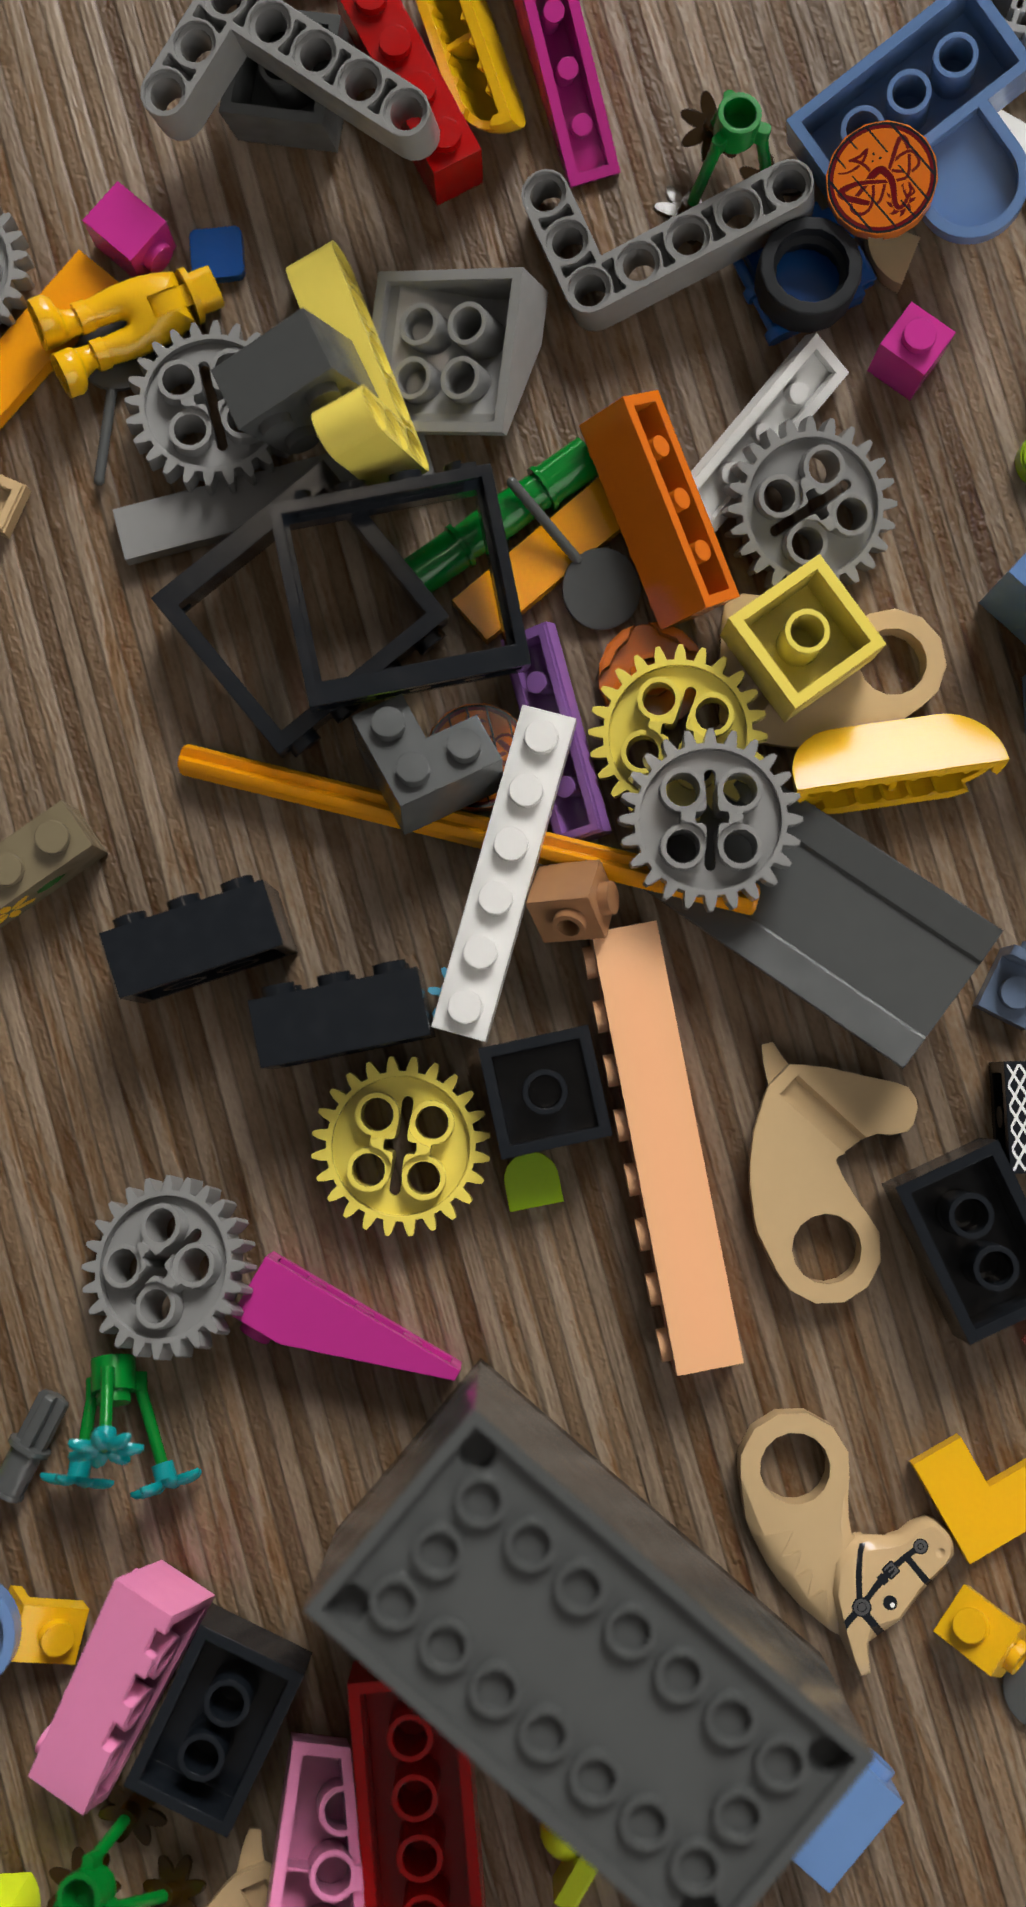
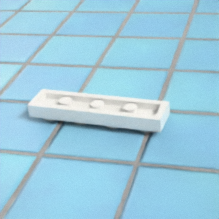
(790, 393)

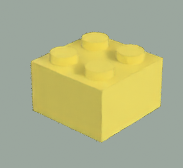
(802, 638)

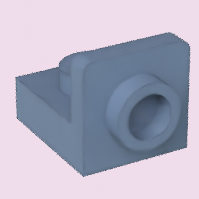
(1005, 987)

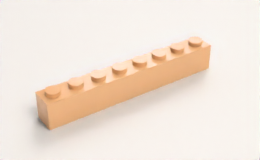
(664, 1150)

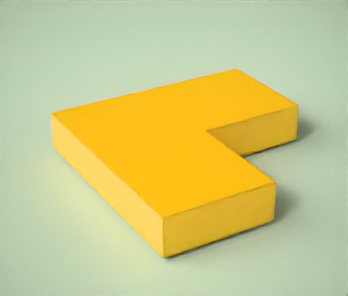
(975, 1511)

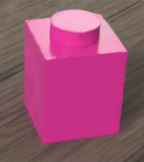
(130, 232)
(910, 351)

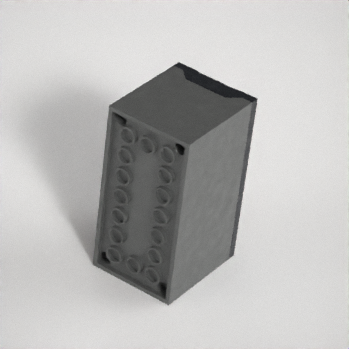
(589, 1655)

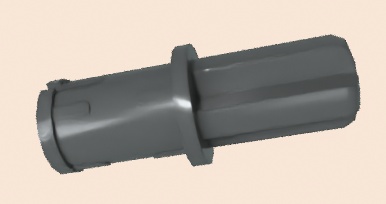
(31, 1444)

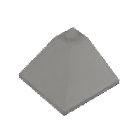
(460, 344)

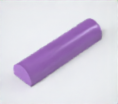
(546, 685)

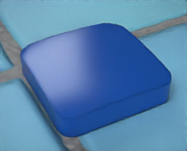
(219, 249)

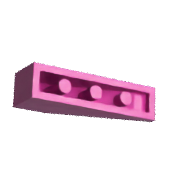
(568, 87)
(317, 1317)

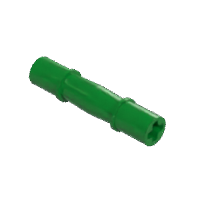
(460, 545)

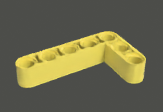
(358, 429)

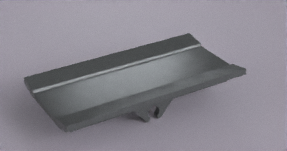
(848, 930)

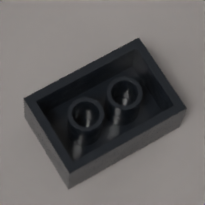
(197, 940)
(340, 1015)
(968, 1235)
(218, 1720)

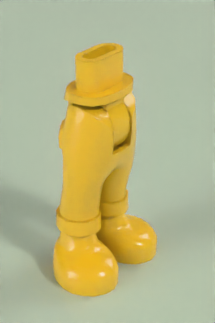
(148, 305)

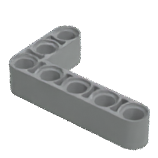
(291, 58)
(659, 245)

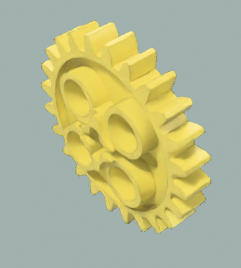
(629, 721)
(351, 1137)

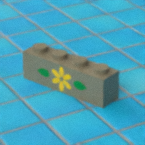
(44, 858)

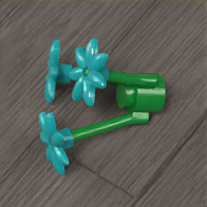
(111, 1386)

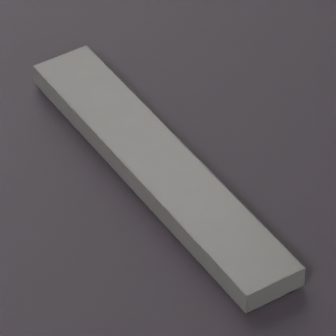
(200, 519)

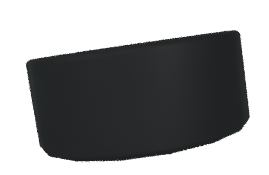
(816, 235)

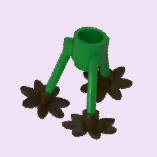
(723, 130)
(94, 1883)

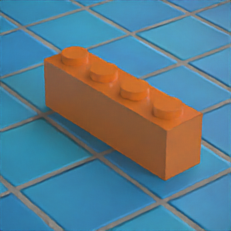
(658, 508)

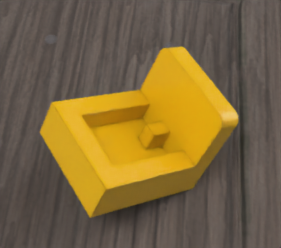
(49, 1628)
(983, 1633)

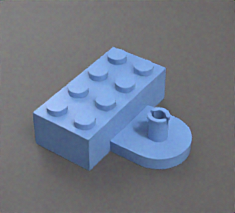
(946, 81)

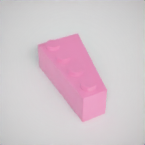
(118, 1682)
(317, 1828)

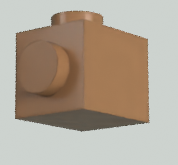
(572, 901)

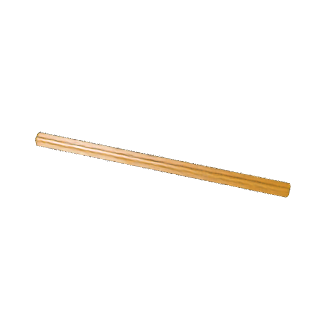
(371, 806)

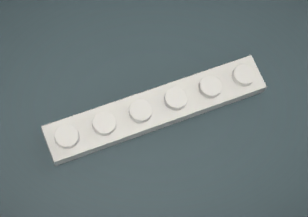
(504, 873)

